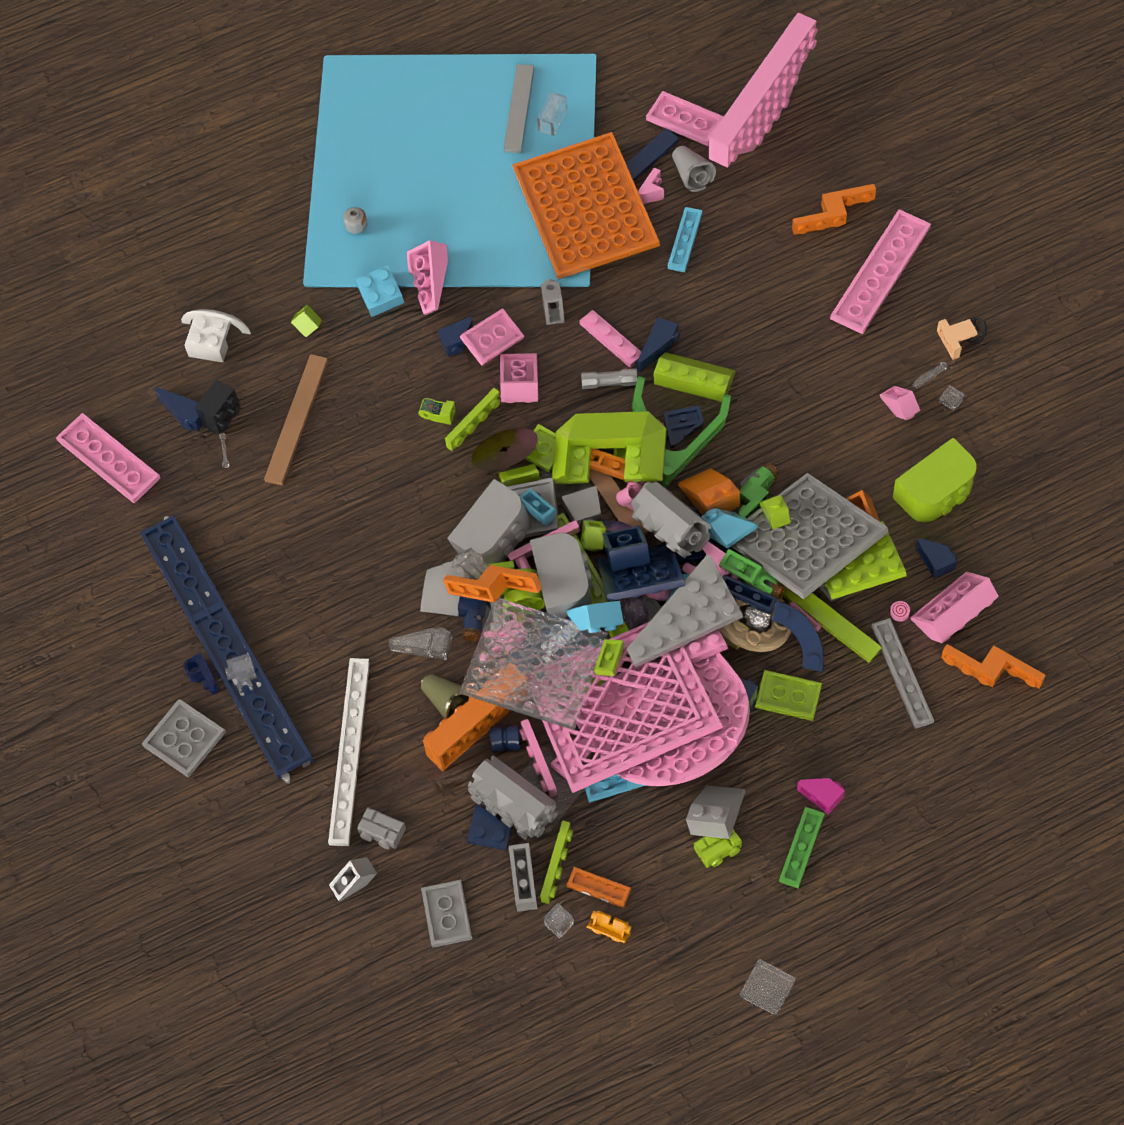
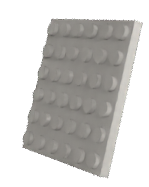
(817, 543)

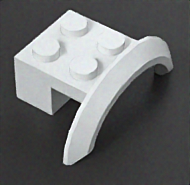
(209, 333)

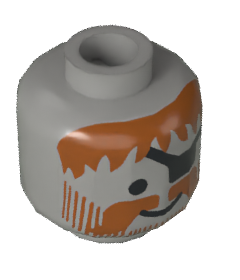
(355, 220)

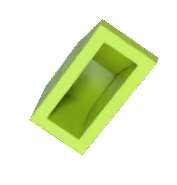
(775, 511)

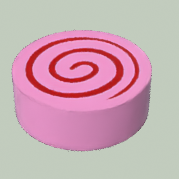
(900, 611)

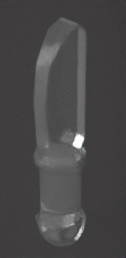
(929, 375)

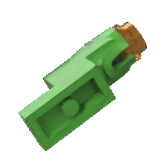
(755, 489)
(751, 574)

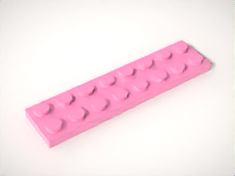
(880, 271)

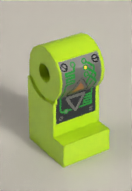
(437, 411)

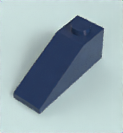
(659, 341)
(181, 408)

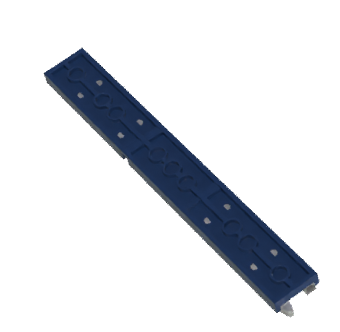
(224, 641)

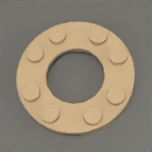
(755, 641)

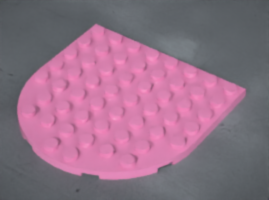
(690, 759)

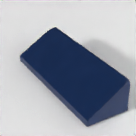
(750, 594)

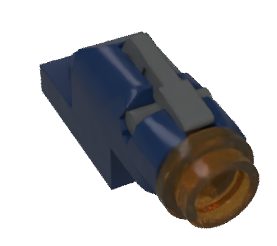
(475, 616)

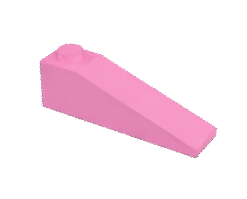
(428, 268)

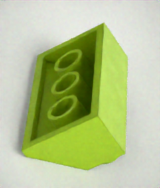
(693, 376)

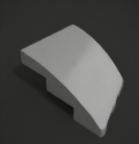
(435, 594)

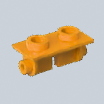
(600, 924)

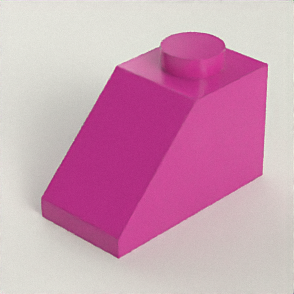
(822, 792)

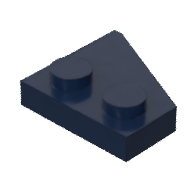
(682, 423)
(488, 830)

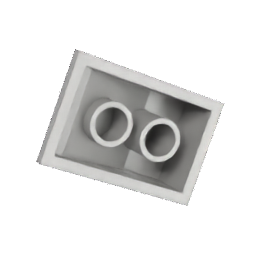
(715, 811)

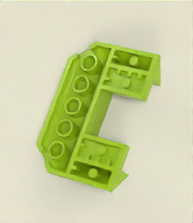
(636, 431)

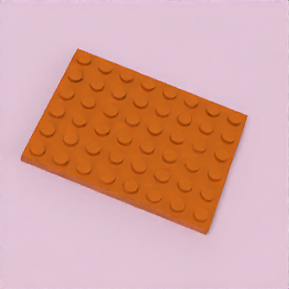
(585, 205)

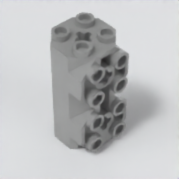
(670, 519)
(512, 798)

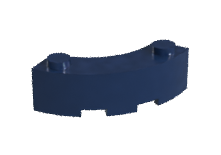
(804, 631)

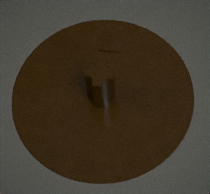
(504, 449)

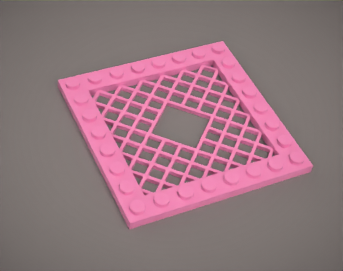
(652, 745)

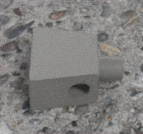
(552, 293)
(582, 505)

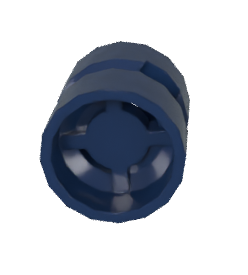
(505, 738)

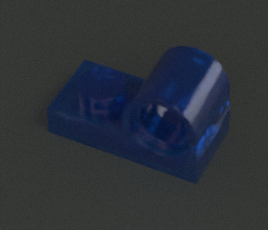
(201, 674)

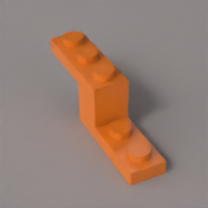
(833, 209)
(492, 583)
(993, 666)

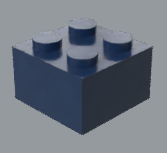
(626, 548)

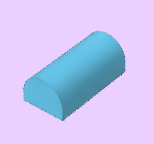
(538, 507)

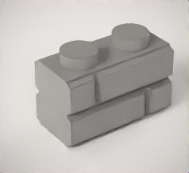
(381, 828)

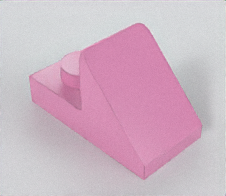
(650, 188)

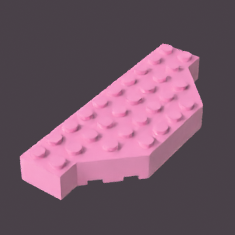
(764, 94)

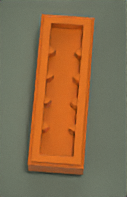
(599, 887)

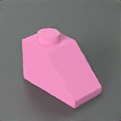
(901, 402)

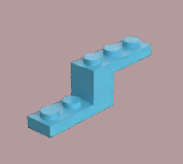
(609, 787)

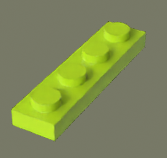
(469, 423)
(555, 871)

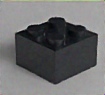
(218, 407)

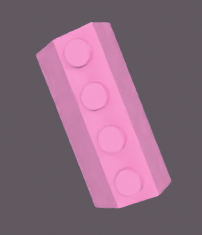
(955, 606)

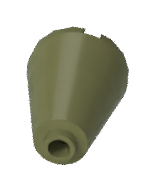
(443, 694)

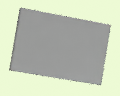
(446, 913)

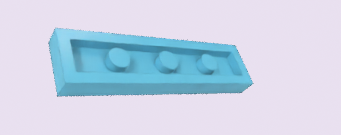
(685, 239)

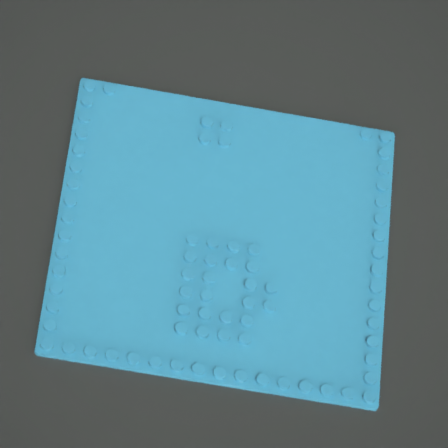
(427, 162)

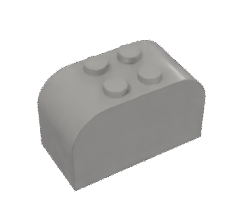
(493, 524)
(562, 573)

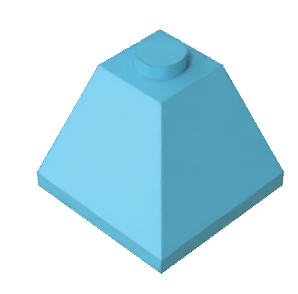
(727, 526)

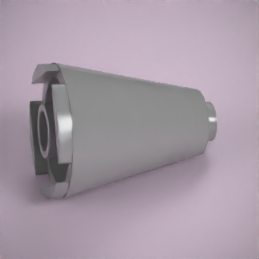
(693, 168)

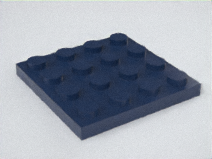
(658, 575)

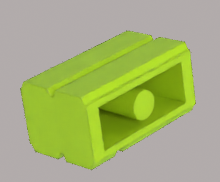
(713, 849)

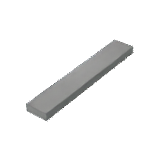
(518, 108)
(902, 673)

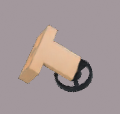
(958, 332)

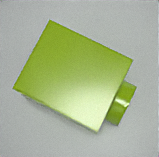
(592, 535)

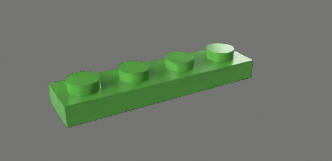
(801, 847)

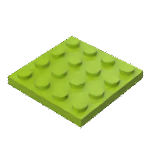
(871, 568)

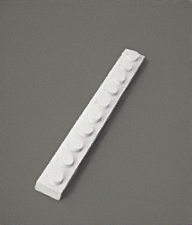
(349, 752)

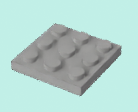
(546, 490)
(183, 738)

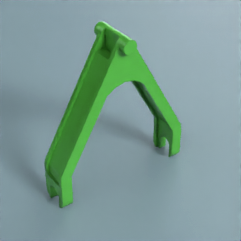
(677, 460)

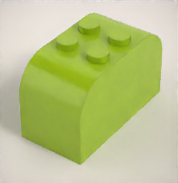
(936, 483)

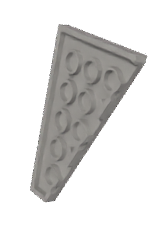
(688, 615)

